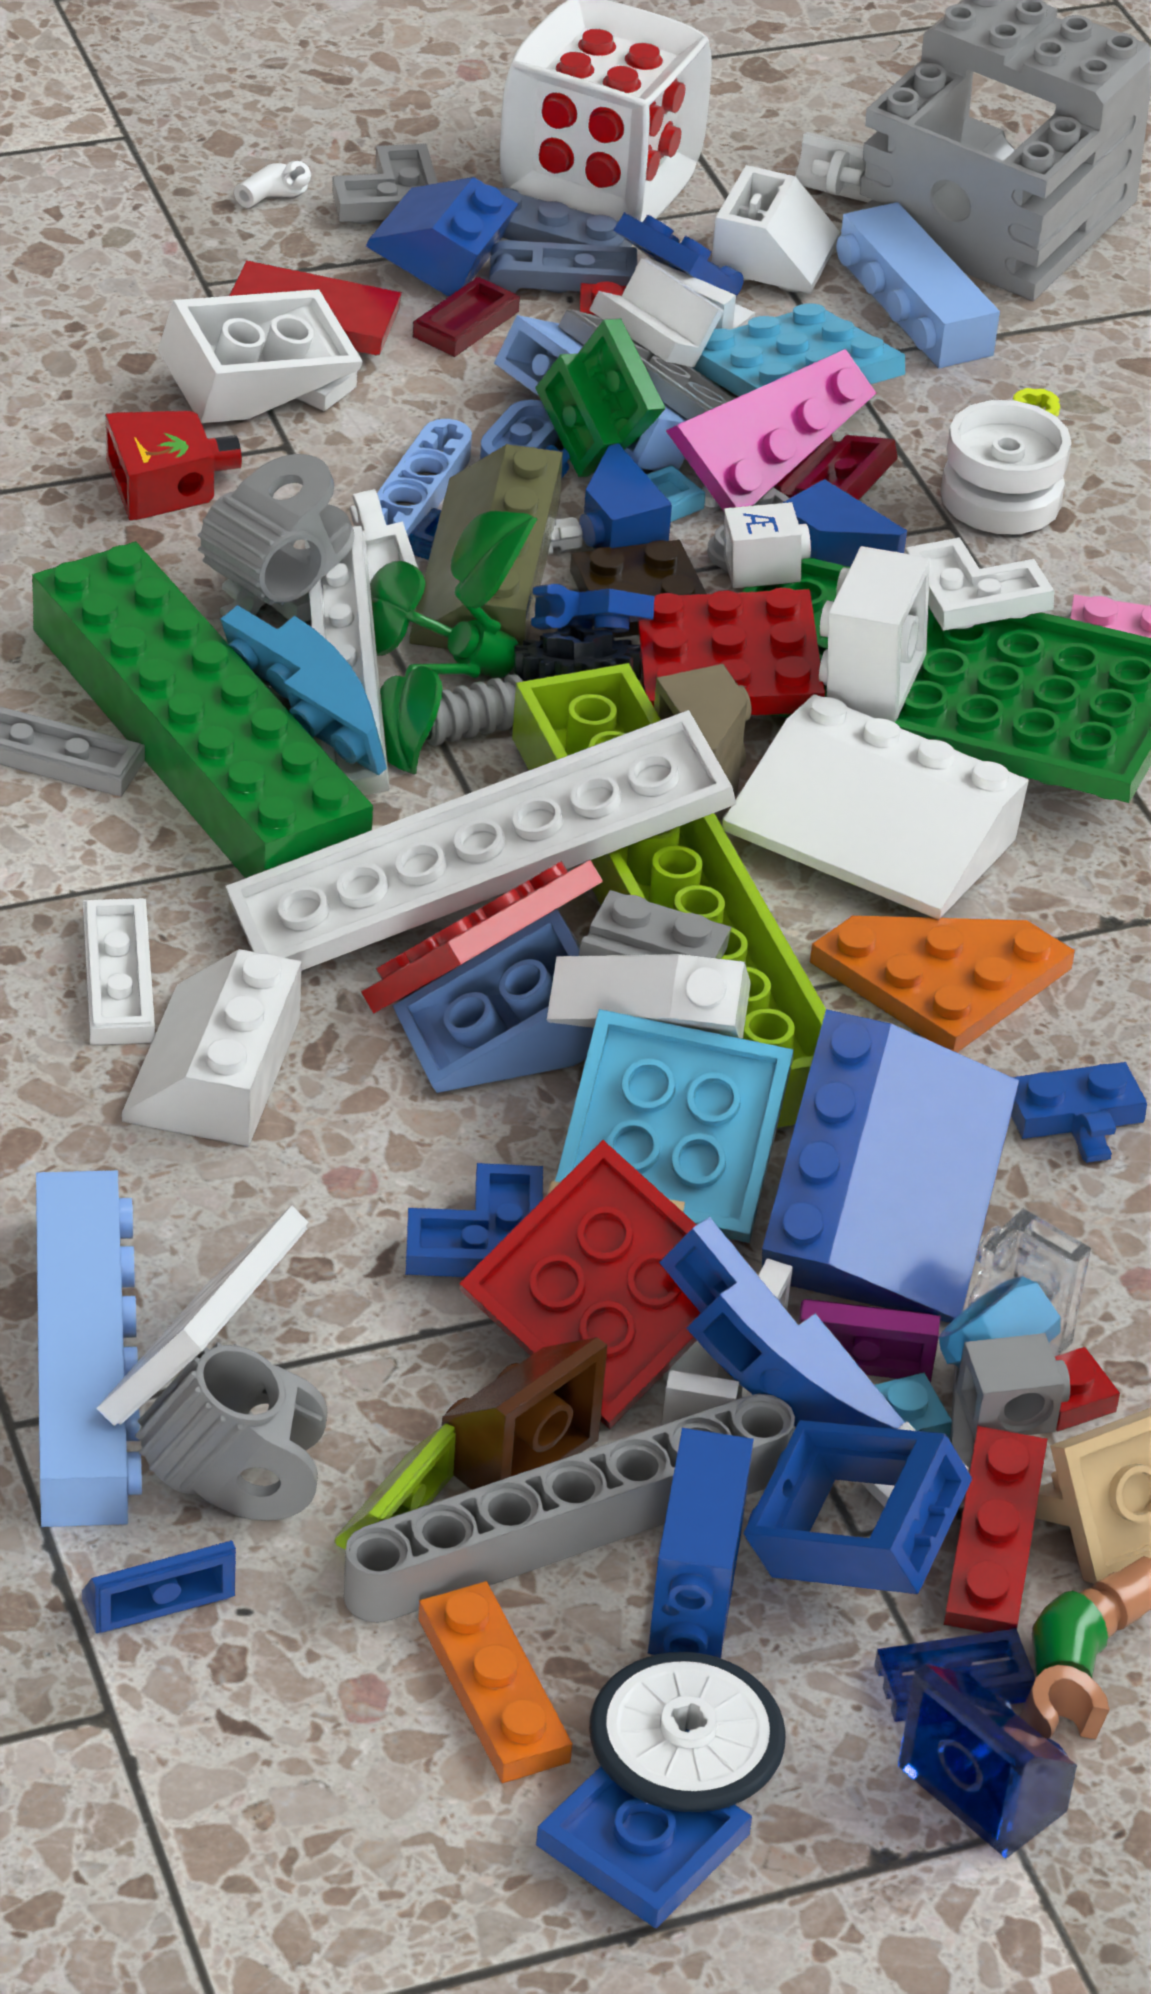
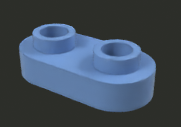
(520, 425)

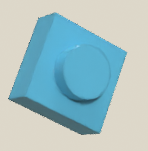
(917, 1403)

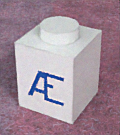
(764, 545)

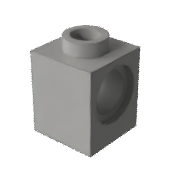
(1012, 1384)

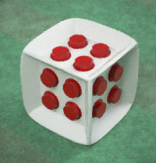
(606, 109)

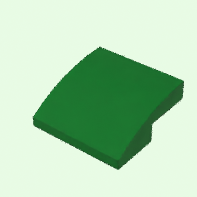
(599, 396)

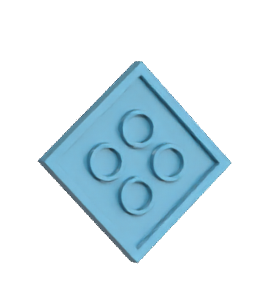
(783, 344)
(684, 1112)

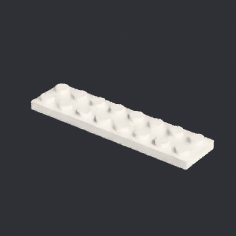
(482, 843)

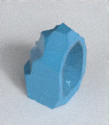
(1007, 1310)

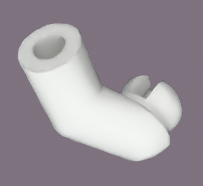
(273, 181)

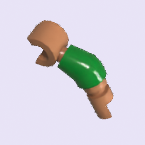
(1066, 1647)

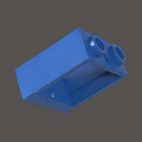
(909, 1532)
(700, 1543)

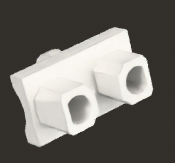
(831, 166)

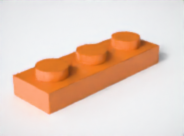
(495, 1682)

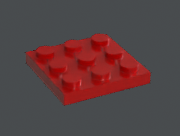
(758, 636)
(479, 932)
(592, 1270)

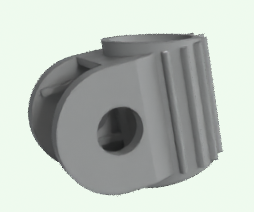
(253, 534)
(206, 1435)

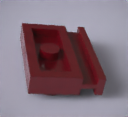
(848, 464)

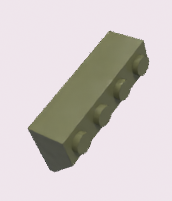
(507, 481)

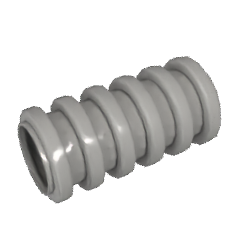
(474, 710)

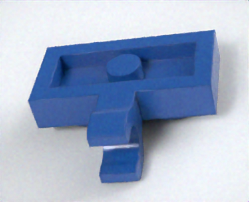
(598, 608)
(1079, 1102)

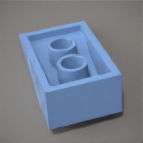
(492, 1013)

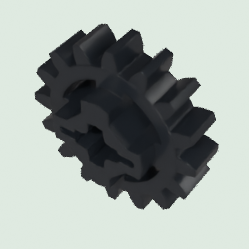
(573, 651)

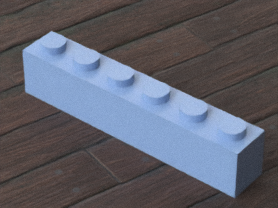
(82, 1349)

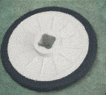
(724, 1757)

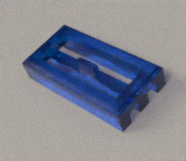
(1007, 1678)

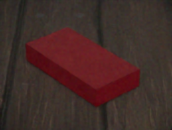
(466, 316)

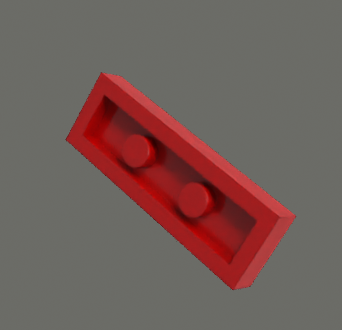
(995, 1531)

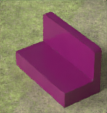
(880, 1339)

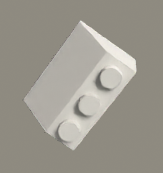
(219, 1049)

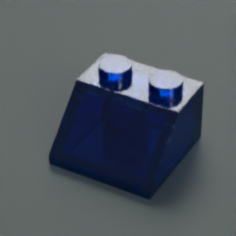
(983, 1759)

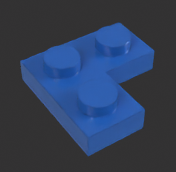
(458, 1240)

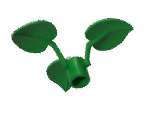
(478, 646)

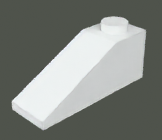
(660, 988)

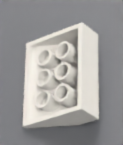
(878, 806)

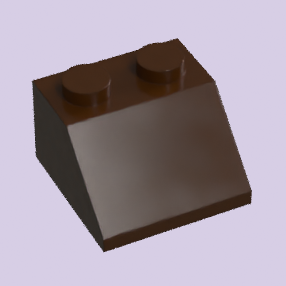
(530, 1413)

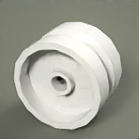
(1005, 467)

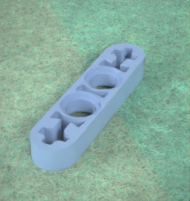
(424, 456)

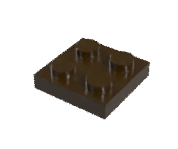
(637, 569)

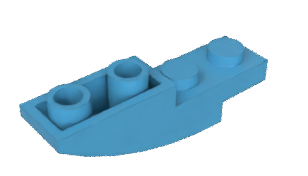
(315, 679)

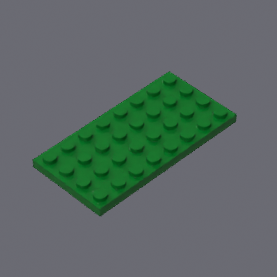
(1026, 693)

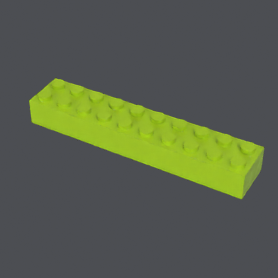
(683, 867)

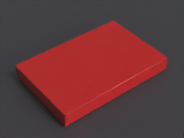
(361, 309)

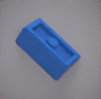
(161, 1587)

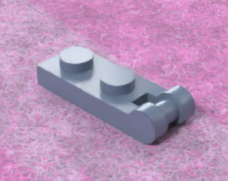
(558, 265)

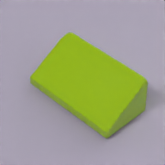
(410, 1484)

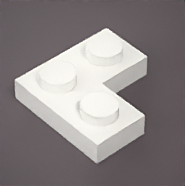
(970, 596)

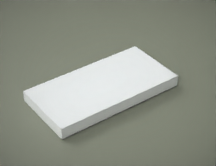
(203, 1317)

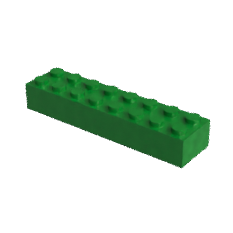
(197, 709)

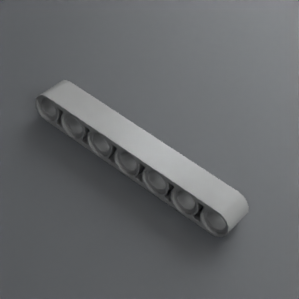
(543, 1512)

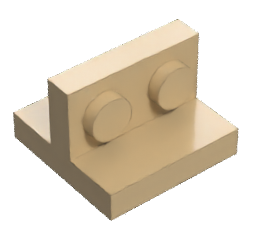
(1103, 1494)

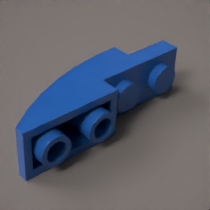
(763, 1344)

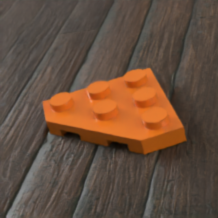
(943, 974)

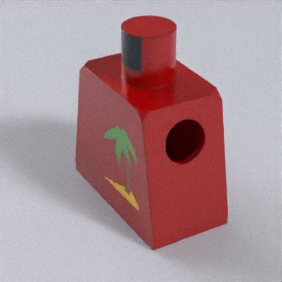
(165, 460)

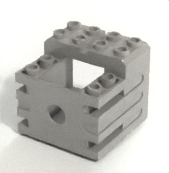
(997, 208)

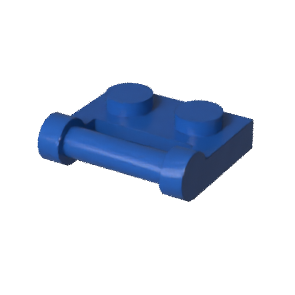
(689, 256)

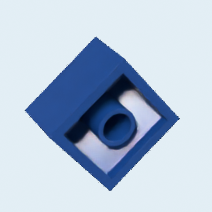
(444, 231)

